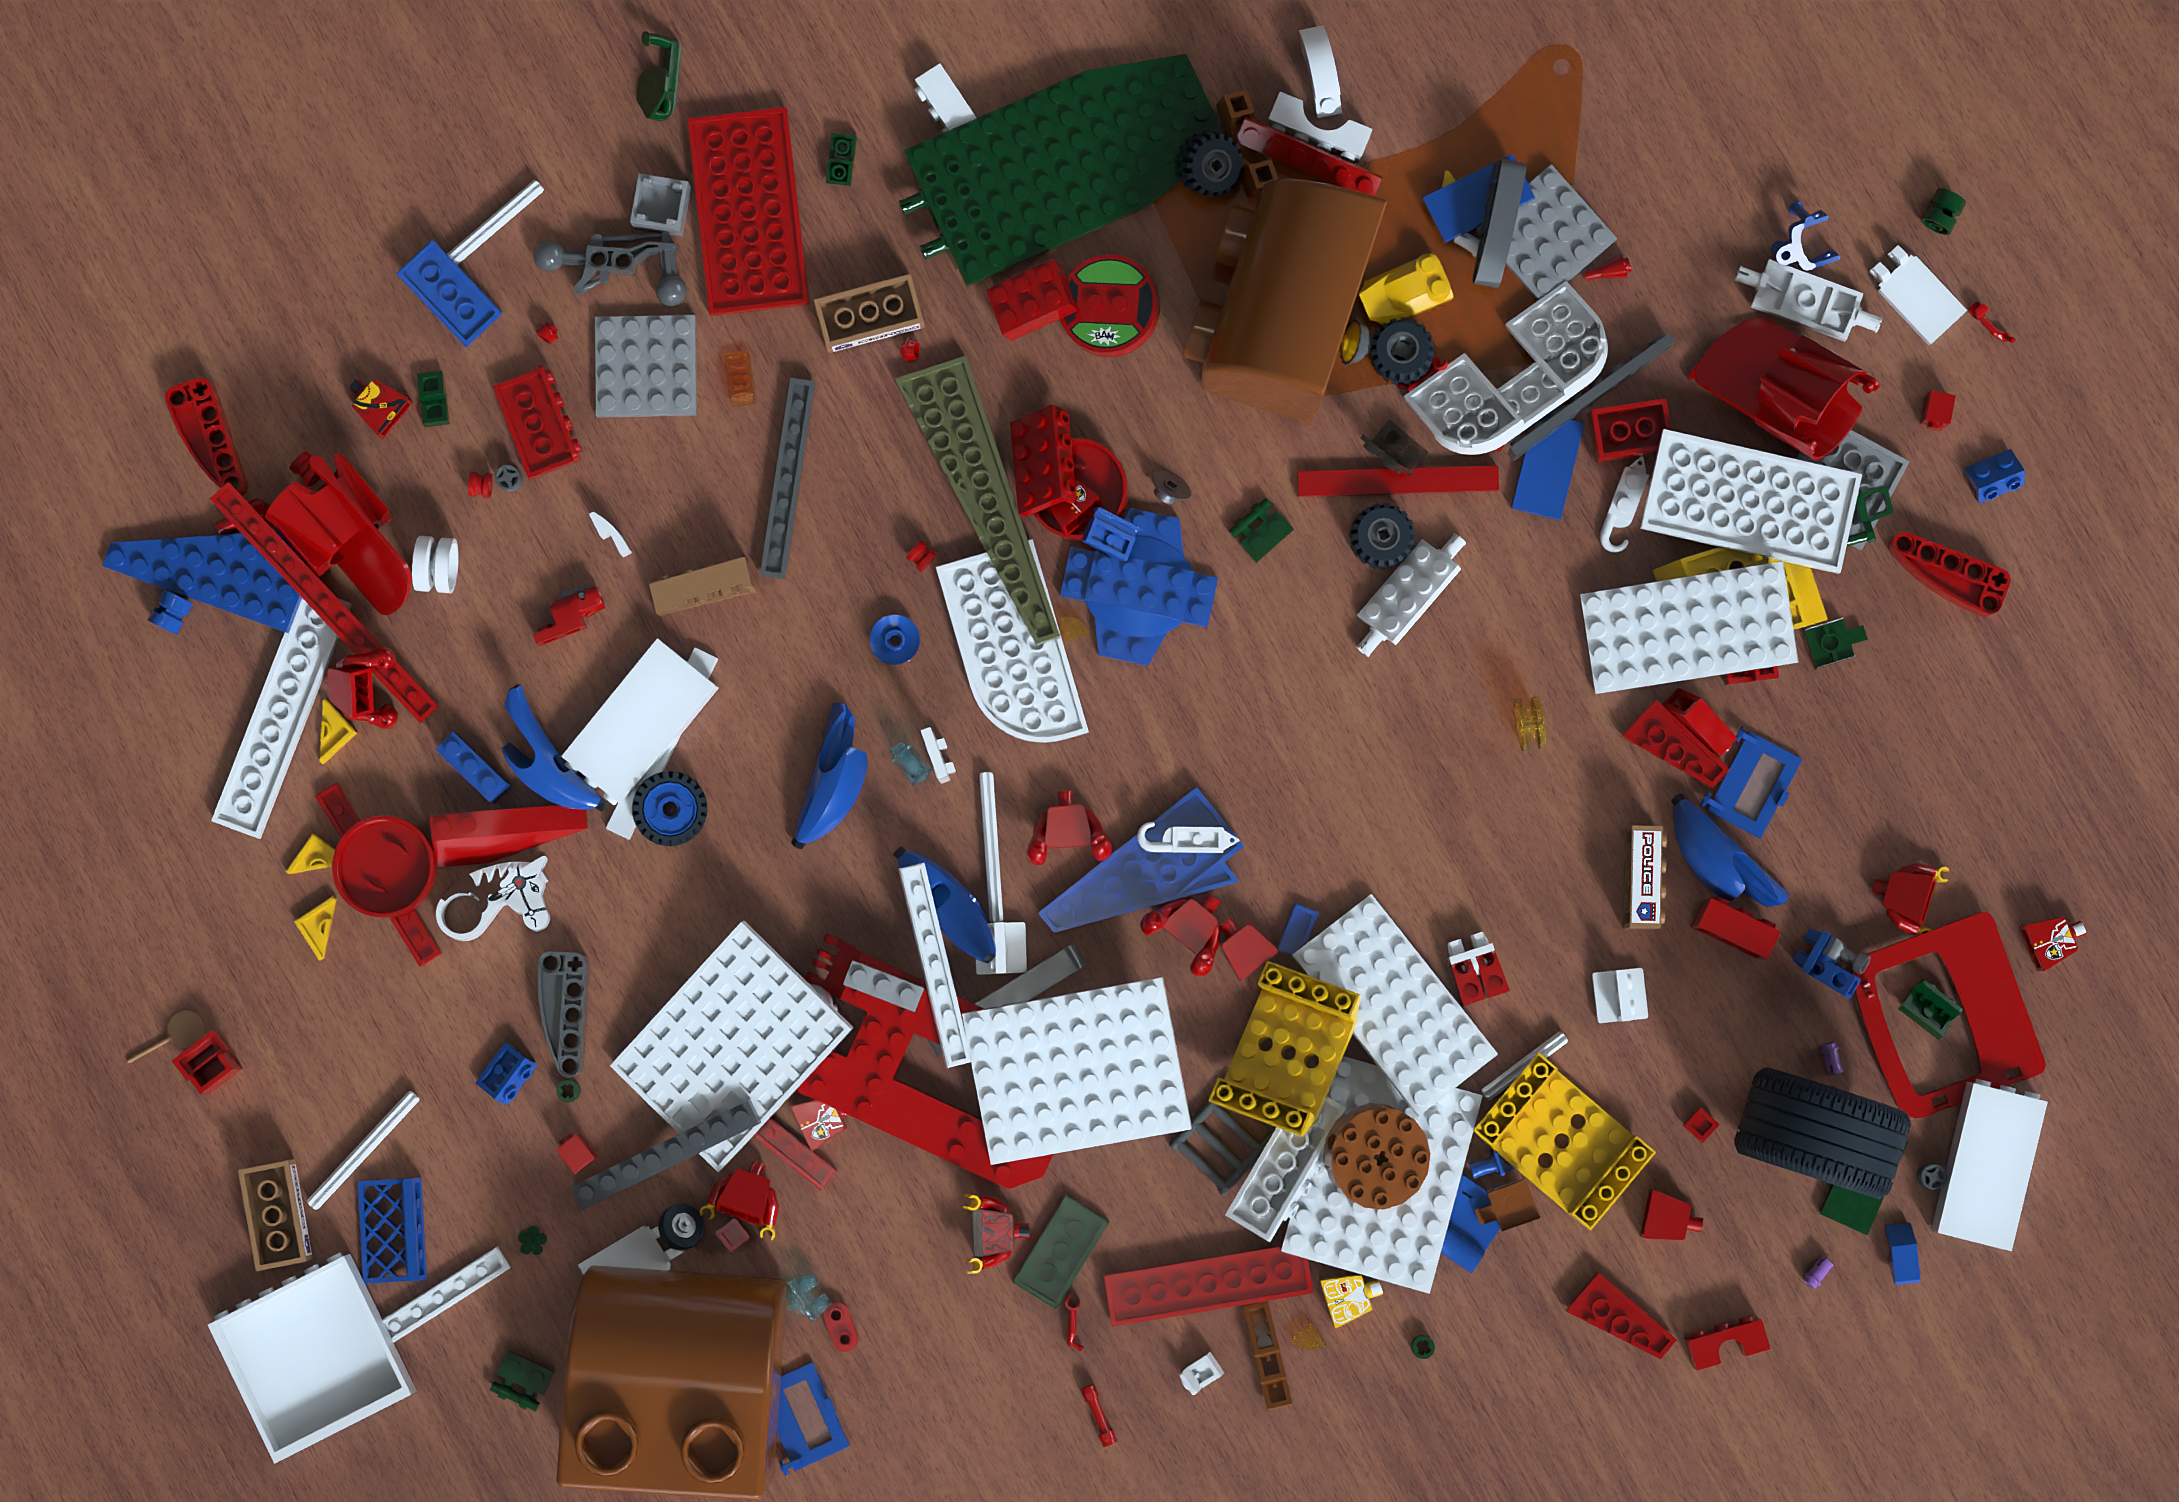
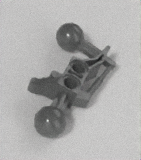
(670, 288)

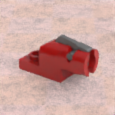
(569, 613)

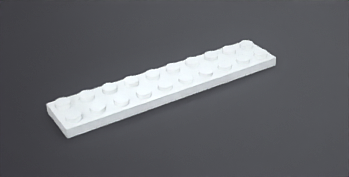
(277, 723)

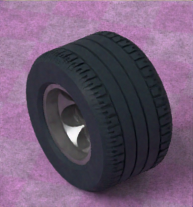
(1822, 1132)

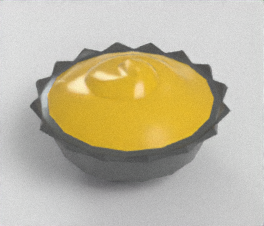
(1355, 342)

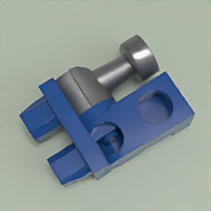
(1824, 960)

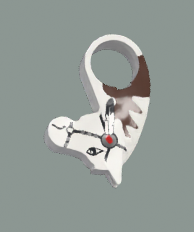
(503, 884)

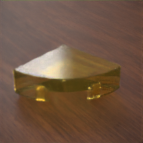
(1073, 628)
(1308, 1339)

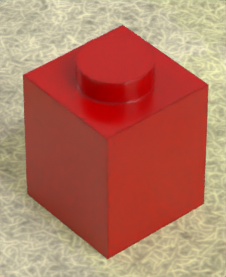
(1937, 410)
(576, 1152)

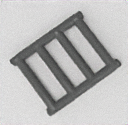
(1241, 1166)

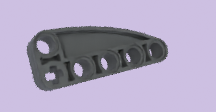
(1498, 221)
(557, 1001)

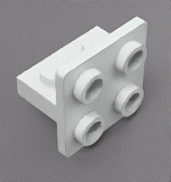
(1010, 949)
(1620, 995)

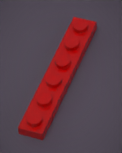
(1306, 157)

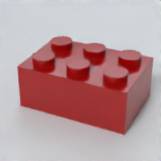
(1032, 300)
(1628, 430)
(1736, 928)

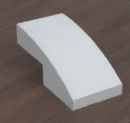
(606, 530)

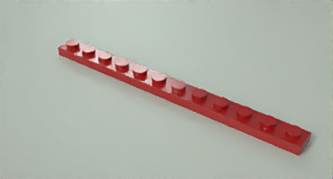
(319, 598)

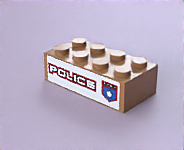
(869, 313)
(1644, 877)
(275, 1215)

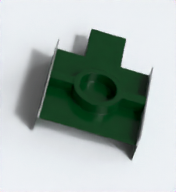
(1832, 642)

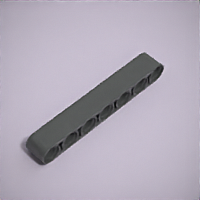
(1032, 982)

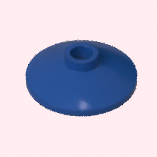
(886, 629)

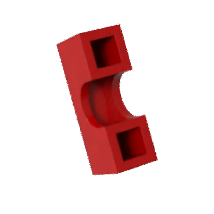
(1705, 1346)

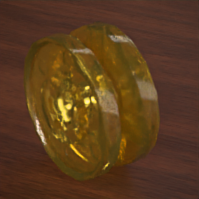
(1530, 723)

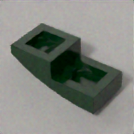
(433, 399)

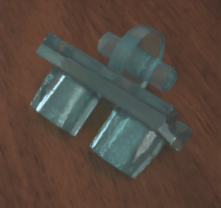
(910, 763)
(803, 1299)

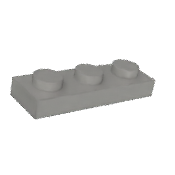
(883, 985)

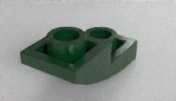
(841, 159)

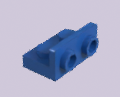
(506, 1074)

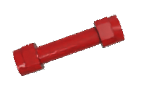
(1106, 1435)

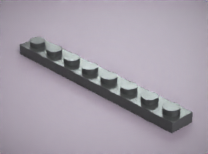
(1582, 401)
(787, 478)
(666, 1154)

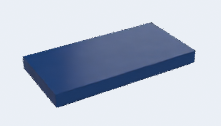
(1462, 203)
(449, 293)
(1548, 472)

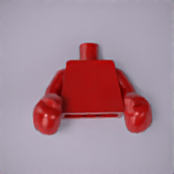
(352, 687)
(1067, 827)
(1192, 926)

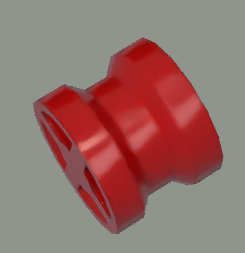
(480, 484)
(921, 556)

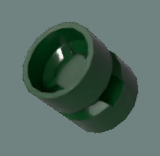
(1944, 209)

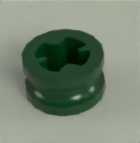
(560, 1090)
(1415, 1349)

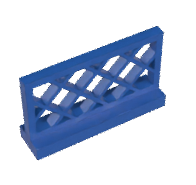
(413, 1230)

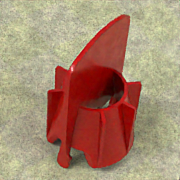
(1785, 384)
(342, 529)

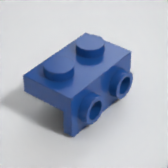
(1996, 475)

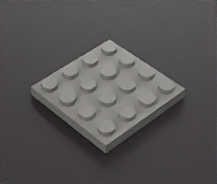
(1554, 235)
(646, 366)
(1873, 462)

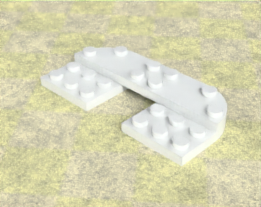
(1478, 418)

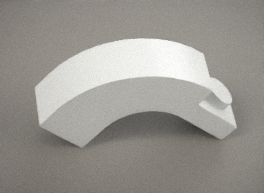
(1322, 71)

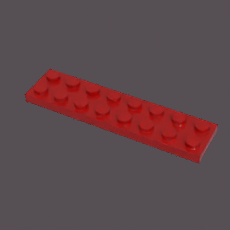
(1206, 1285)

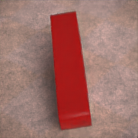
(199, 432)
(1955, 583)

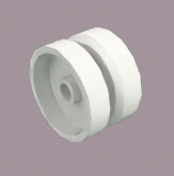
(435, 564)

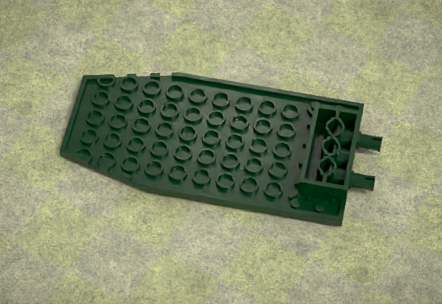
(1056, 163)

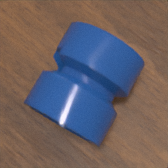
(170, 611)

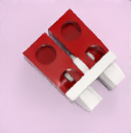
(1473, 963)

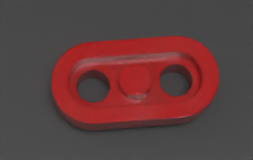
(841, 1326)

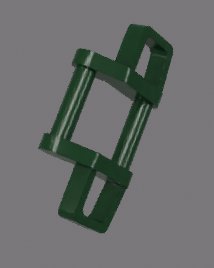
(1864, 520)

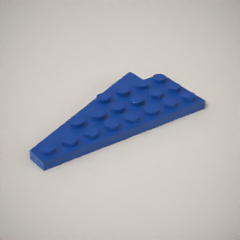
(212, 570)
(1142, 878)

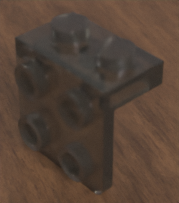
(1396, 448)

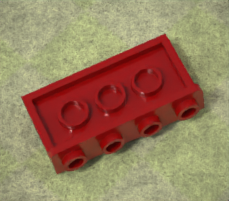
(538, 422)
(1043, 460)

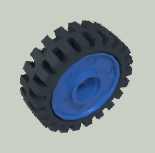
(649, 803)

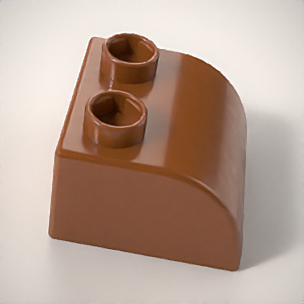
(1288, 297)
(672, 1383)

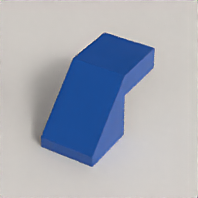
(1904, 1254)

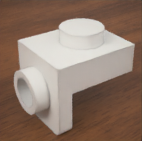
(1200, 1373)

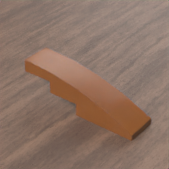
(1267, 1356)

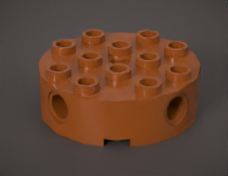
(1383, 1180)

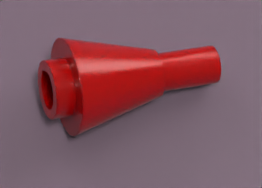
(1614, 268)

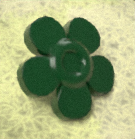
(532, 1241)

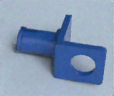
(1489, 1165)

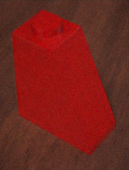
(1700, 721)

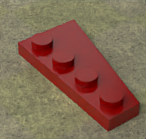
(1673, 743)
(1616, 1314)

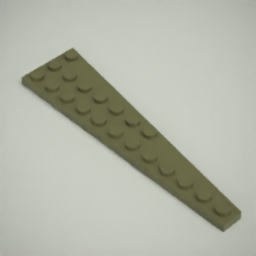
(960, 436)

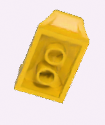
(1406, 290)

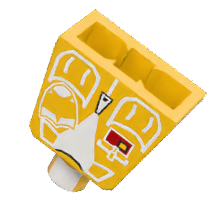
(1348, 1297)

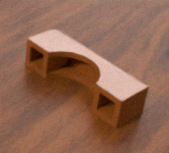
(1258, 167)

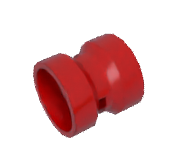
(301, 467)

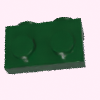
(1930, 1008)

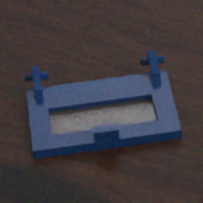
(1753, 784)
(807, 1420)

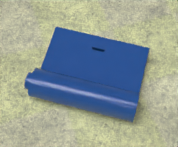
(1465, 1237)

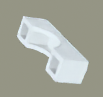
(1347, 140)

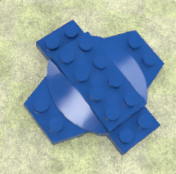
(1140, 597)

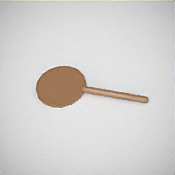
(183, 1030)

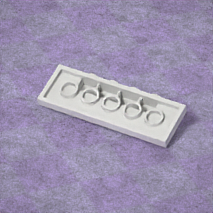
(1283, 1175)

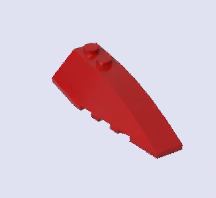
(496, 834)

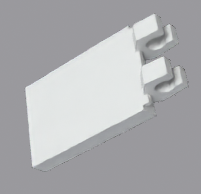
(1917, 295)
(933, 748)
(634, 1251)

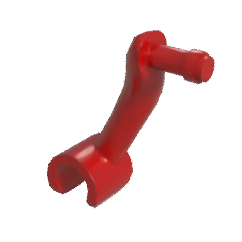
(1977, 312)
(1435, 362)
(1072, 1325)

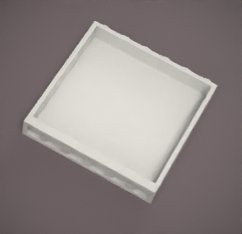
(311, 1356)

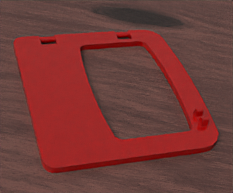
(1987, 995)

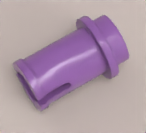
(1831, 1058)
(1817, 1272)

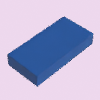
(1297, 929)

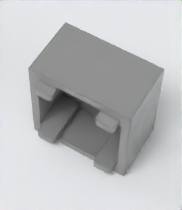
(660, 204)

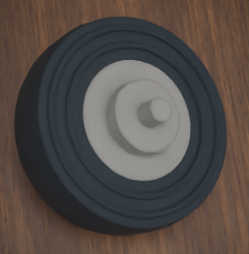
(681, 1226)

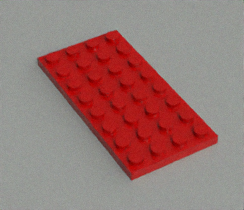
(748, 211)

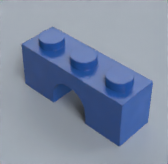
(473, 767)

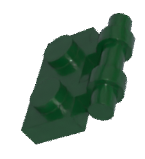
(1266, 535)
(525, 1373)

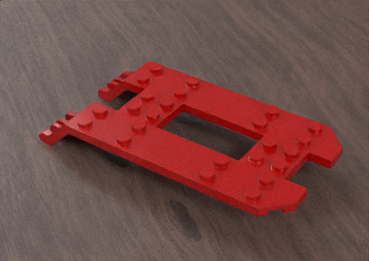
(865, 1084)

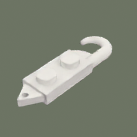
(1624, 503)
(1188, 840)

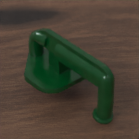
(661, 83)

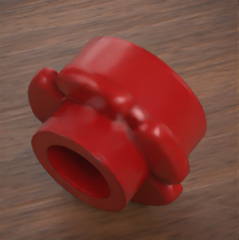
(547, 332)
(910, 350)

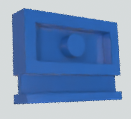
(1110, 534)

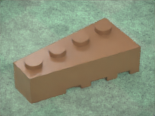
(702, 586)

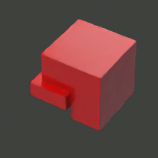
(207, 1063)

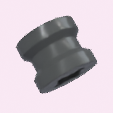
(507, 473)
(1936, 1179)

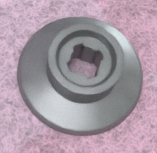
(1169, 487)

